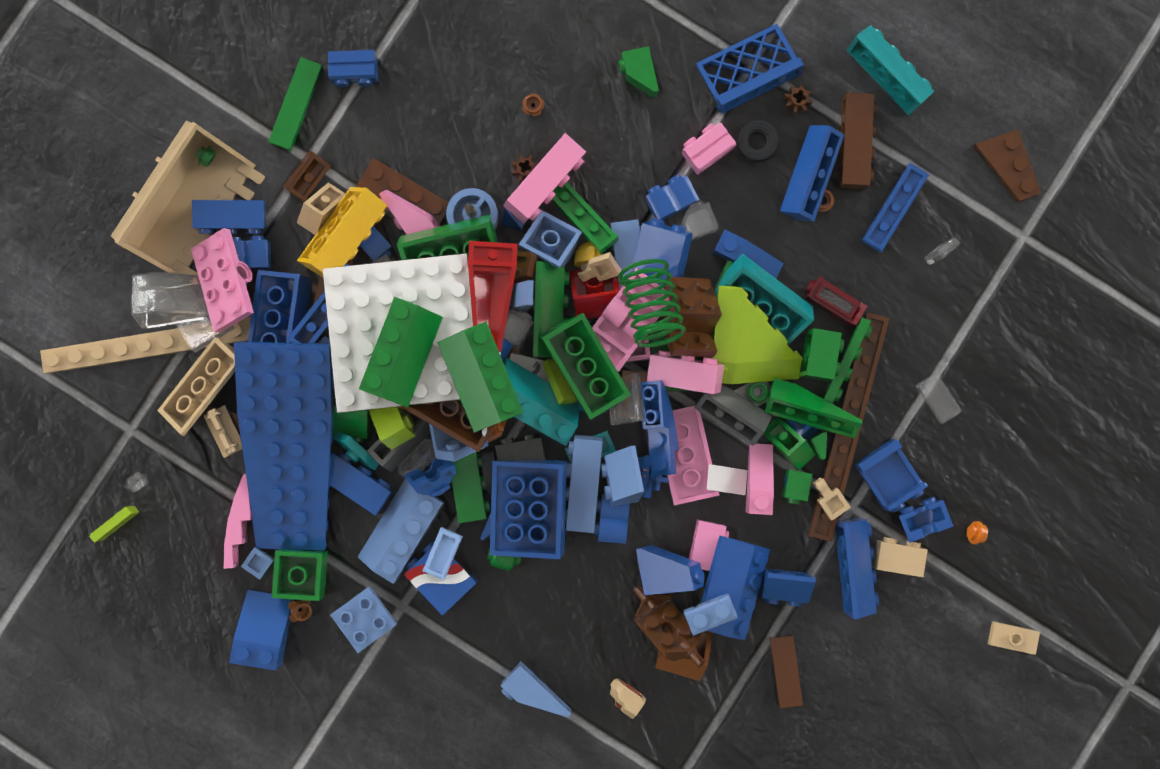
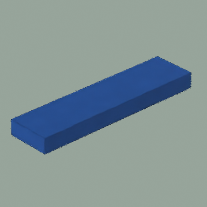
(895, 207)

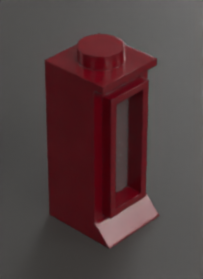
(835, 301)

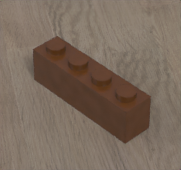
(856, 148)

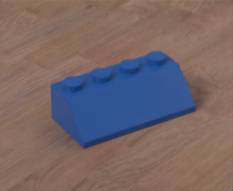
(278, 305)
(856, 567)
(739, 572)

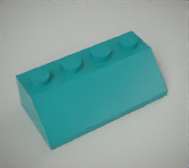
(889, 69)
(778, 302)
(541, 405)

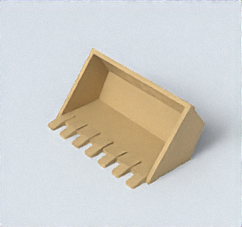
(161, 214)

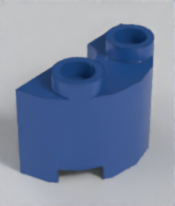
(434, 480)
(925, 518)

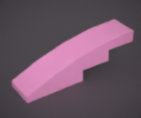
(237, 525)

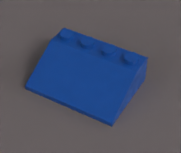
(528, 508)

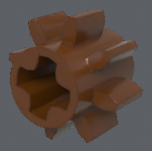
(792, 104)
(522, 163)

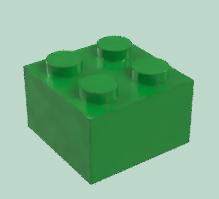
(821, 355)
(299, 574)

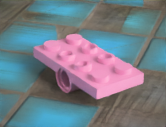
(223, 280)
(614, 324)

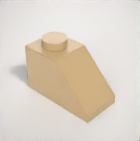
(319, 207)

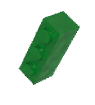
(469, 489)

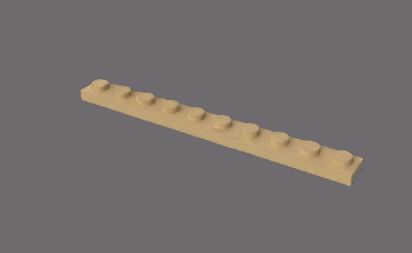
(128, 348)

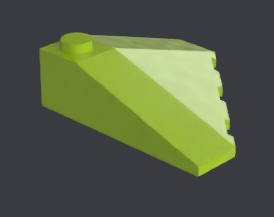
(749, 343)

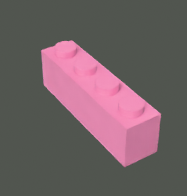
(544, 178)

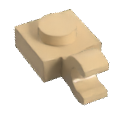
(601, 267)
(832, 501)

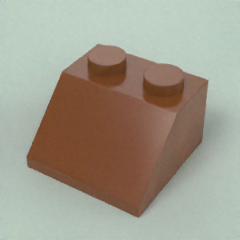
(684, 666)

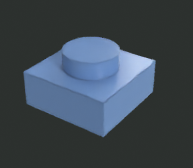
(258, 563)

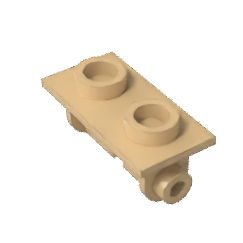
(223, 431)

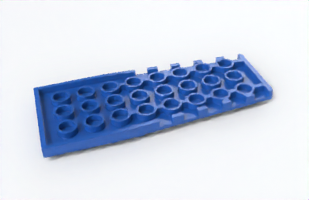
(286, 440)

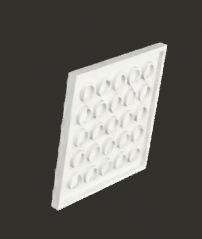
(358, 307)

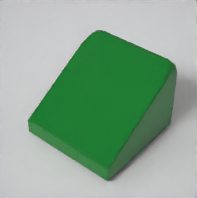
(818, 444)

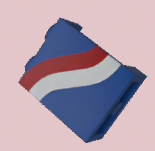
(440, 592)

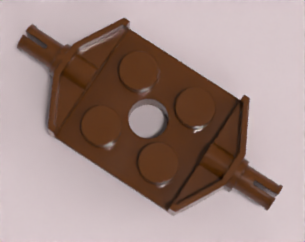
(660, 612)

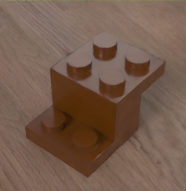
(699, 314)

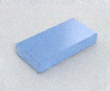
(442, 553)

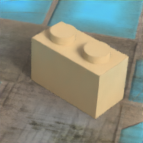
(899, 558)

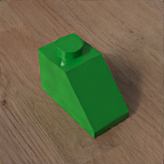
(639, 70)
(789, 443)

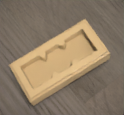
(1013, 637)

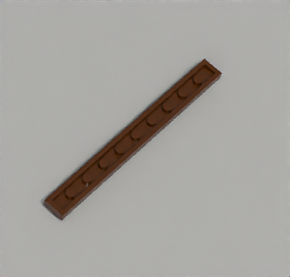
(855, 403)

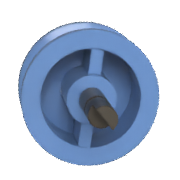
(471, 204)

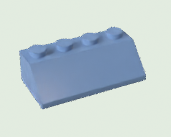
(400, 532)

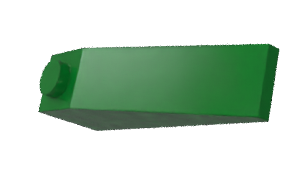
(802, 406)

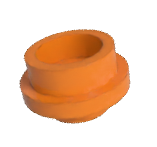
(977, 533)

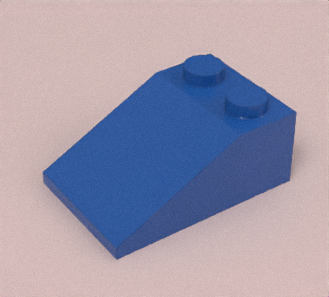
(261, 631)

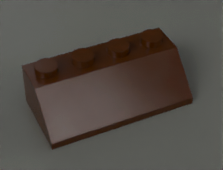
(451, 419)

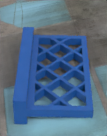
(762, 82)

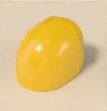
(584, 254)

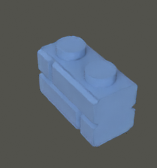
(710, 614)

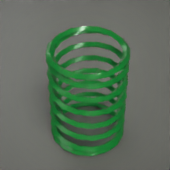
(644, 330)

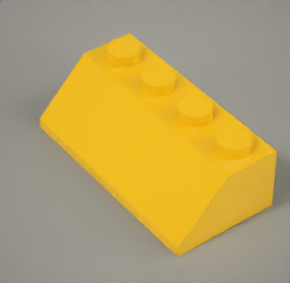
(343, 230)

